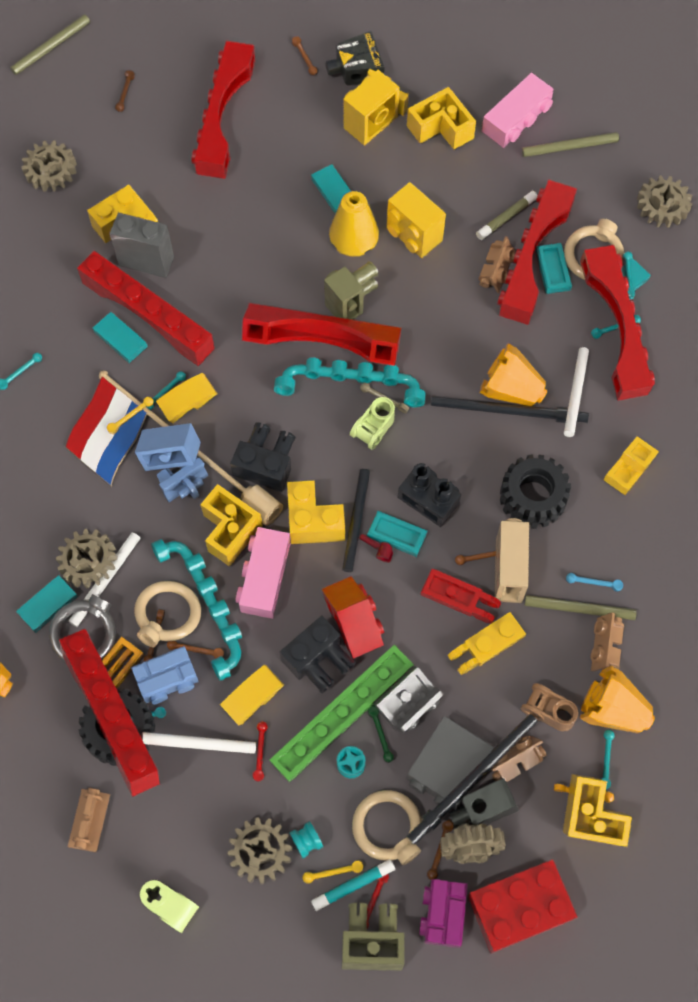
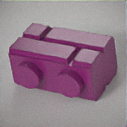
(444, 914)

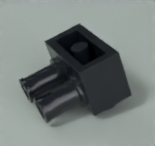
(262, 465)
(429, 495)
(310, 648)

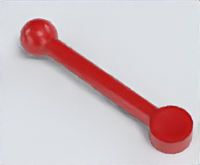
(258, 774)
(381, 881)

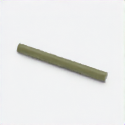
(50, 44)
(570, 144)
(579, 607)

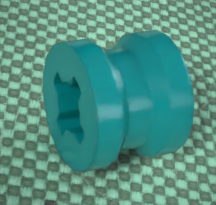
(349, 757)
(306, 839)

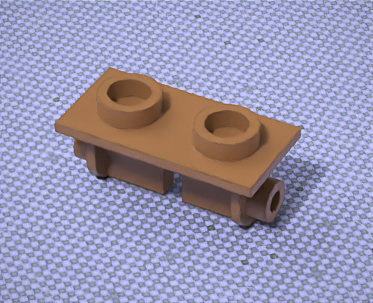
(501, 256)
(607, 632)
(525, 752)
(89, 820)

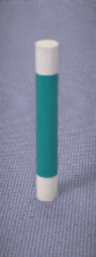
(353, 885)

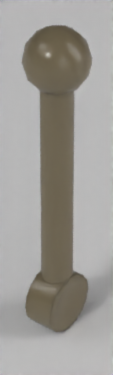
(365, 387)

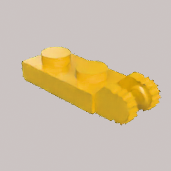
(489, 642)

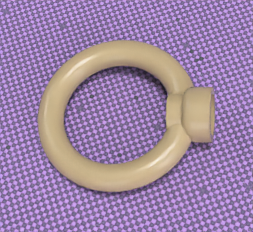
(604, 232)
(152, 632)
(404, 850)

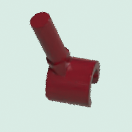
(384, 549)

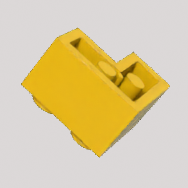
(443, 115)
(123, 201)
(313, 522)
(234, 524)
(586, 815)

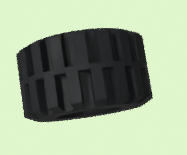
(541, 472)
(92, 732)

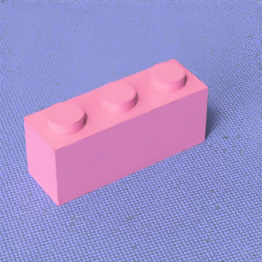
(517, 110)
(263, 572)

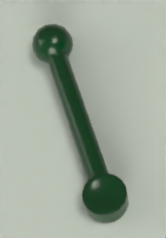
(373, 713)

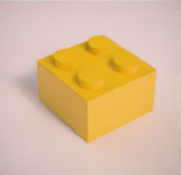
(371, 107)
(415, 220)

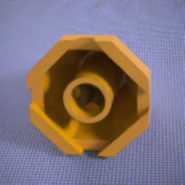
(514, 379)
(616, 704)

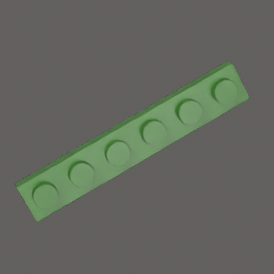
(341, 713)

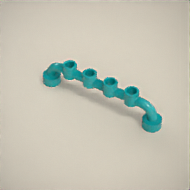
(390, 376)
(217, 610)

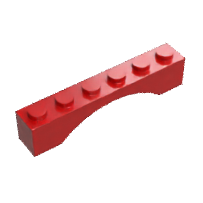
(234, 70)
(604, 275)
(522, 292)
(273, 324)
(178, 329)
(116, 724)

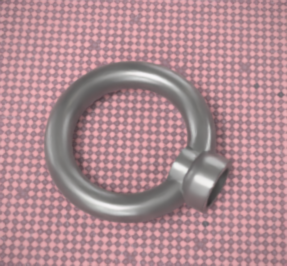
(96, 607)

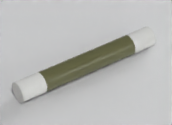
(506, 215)

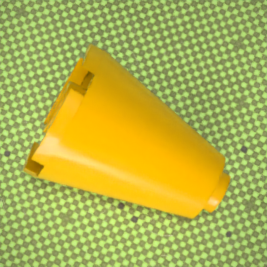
(354, 226)

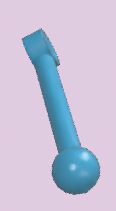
(617, 585)

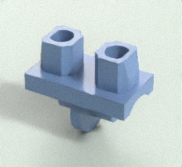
(183, 482)

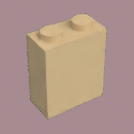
(512, 560)

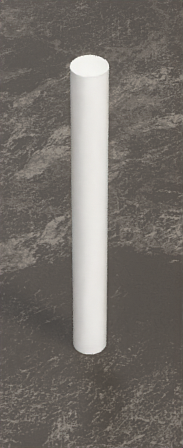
(576, 392)
(122, 554)
(198, 742)

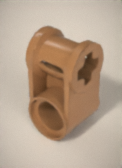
(549, 706)

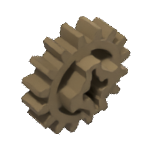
(49, 166)
(652, 203)
(82, 569)
(472, 843)
(255, 864)

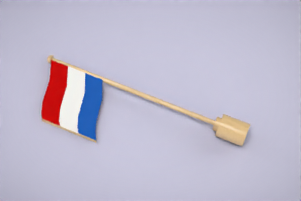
(106, 451)

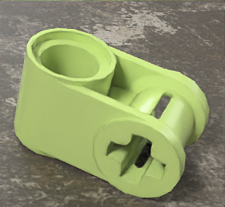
(371, 426)
(172, 908)

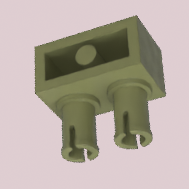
(346, 290)
(372, 949)

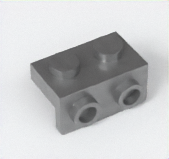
(408, 700)

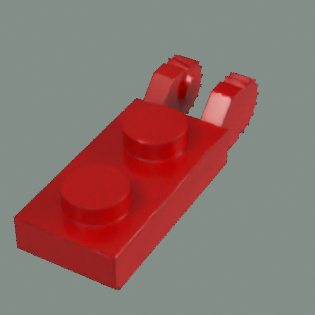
(458, 595)

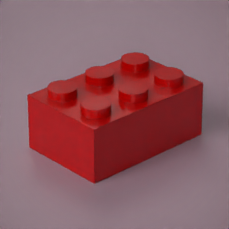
(521, 906)

